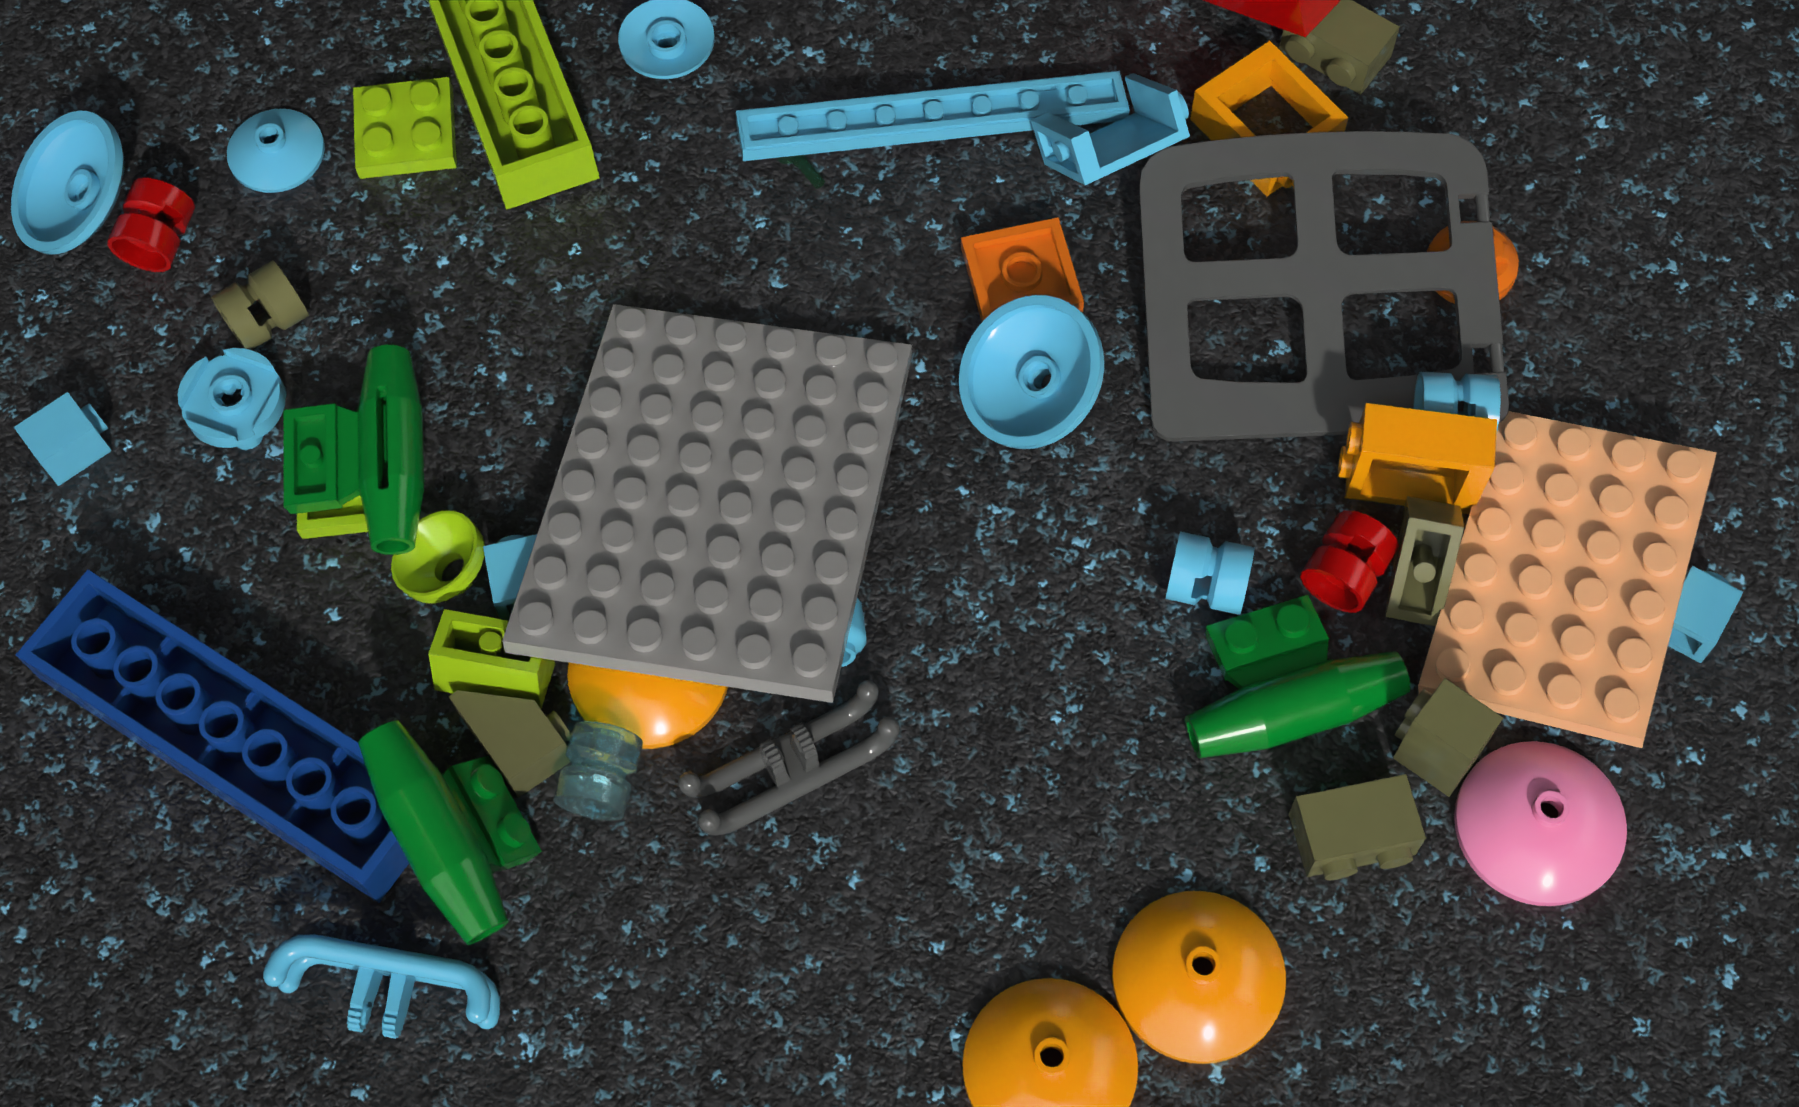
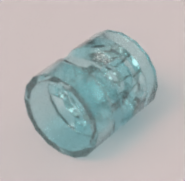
(596, 779)

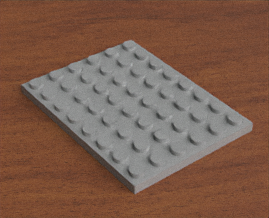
(714, 504)

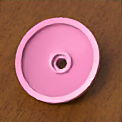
(1523, 849)

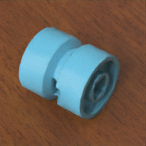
(1442, 392)
(1210, 573)

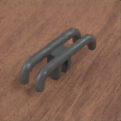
(791, 763)

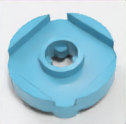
(241, 423)

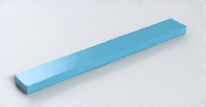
(928, 115)

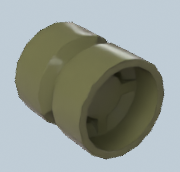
(274, 294)

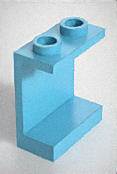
(1088, 157)

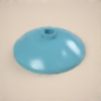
(67, 183)
(1012, 357)

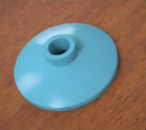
(665, 24)
(280, 164)

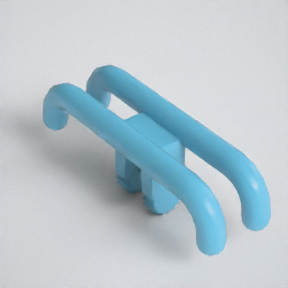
(404, 967)

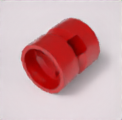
(151, 225)
(1349, 561)

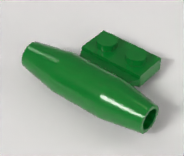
(366, 453)
(1287, 682)
(449, 826)

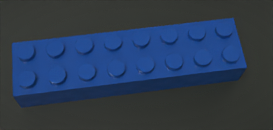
(218, 728)

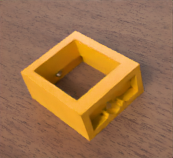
(1247, 78)
(1418, 456)

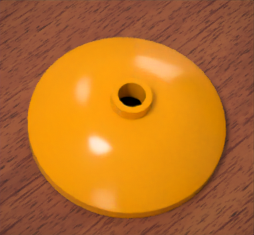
(648, 705)
(1192, 1013)
(1021, 1022)

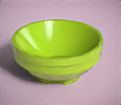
(439, 541)

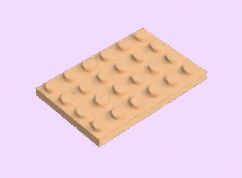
(1571, 577)

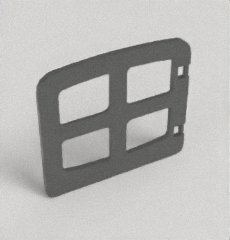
(1314, 276)

